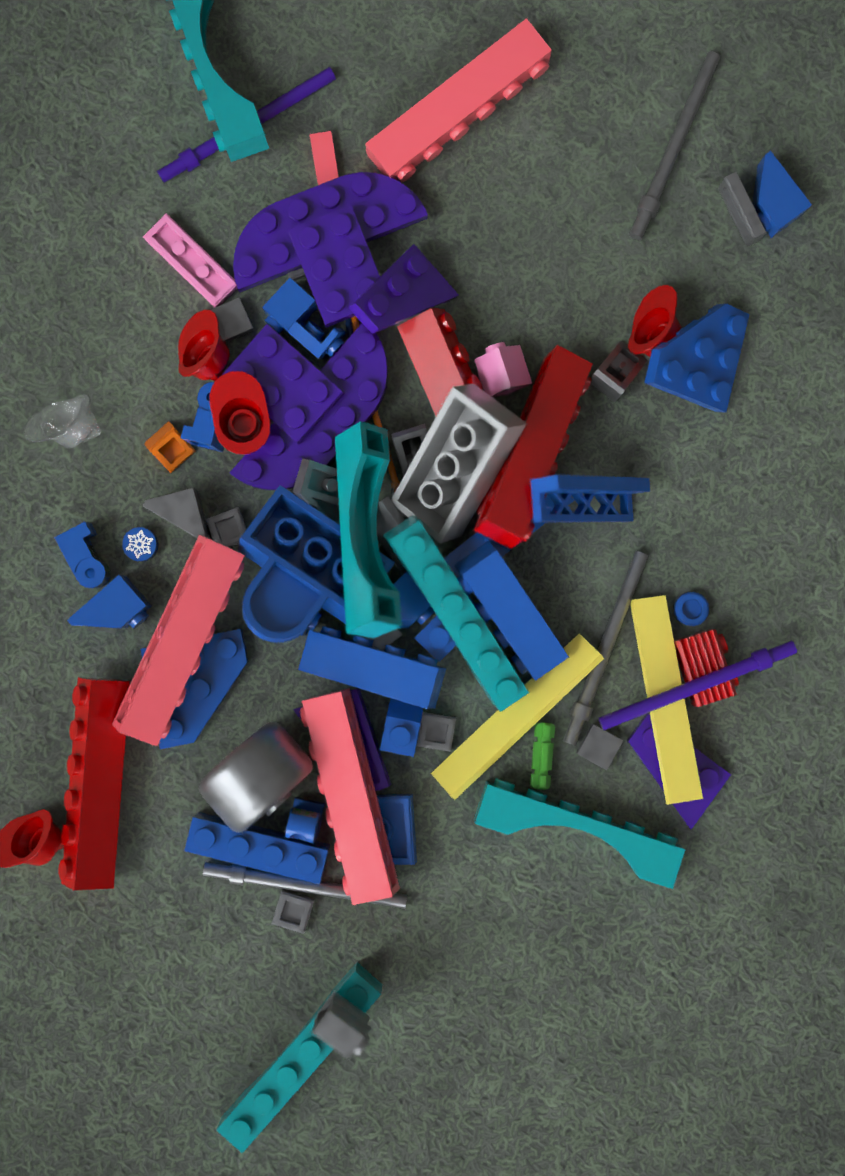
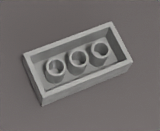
(457, 462)

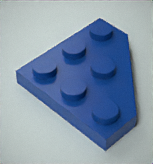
(701, 358)
(219, 668)

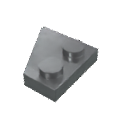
(318, 487)

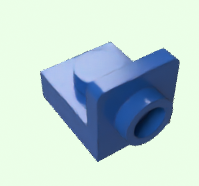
(312, 338)

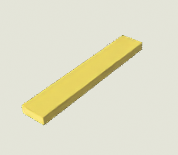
(670, 722)
(507, 727)

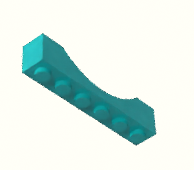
(235, 116)
(369, 595)
(456, 613)
(509, 811)
(291, 1068)

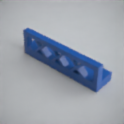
(583, 490)

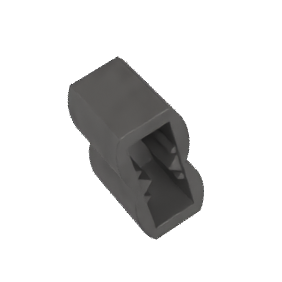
(342, 1026)

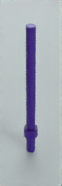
(190, 159)
(759, 660)

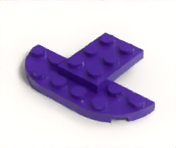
(327, 237)
(308, 403)

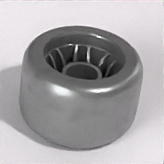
(255, 777)

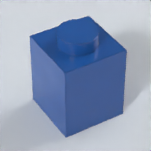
(287, 306)

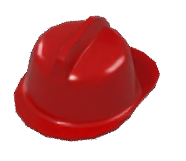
(654, 320)
(202, 348)
(239, 412)
(29, 840)

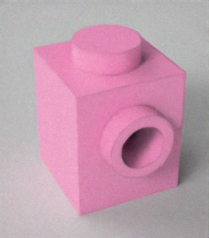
(502, 370)

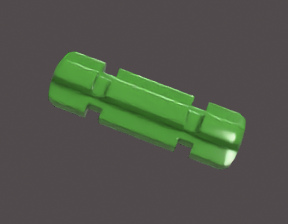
(542, 755)

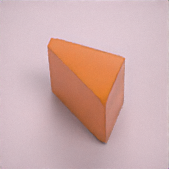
(169, 447)

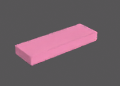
(191, 261)

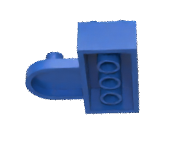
(298, 571)

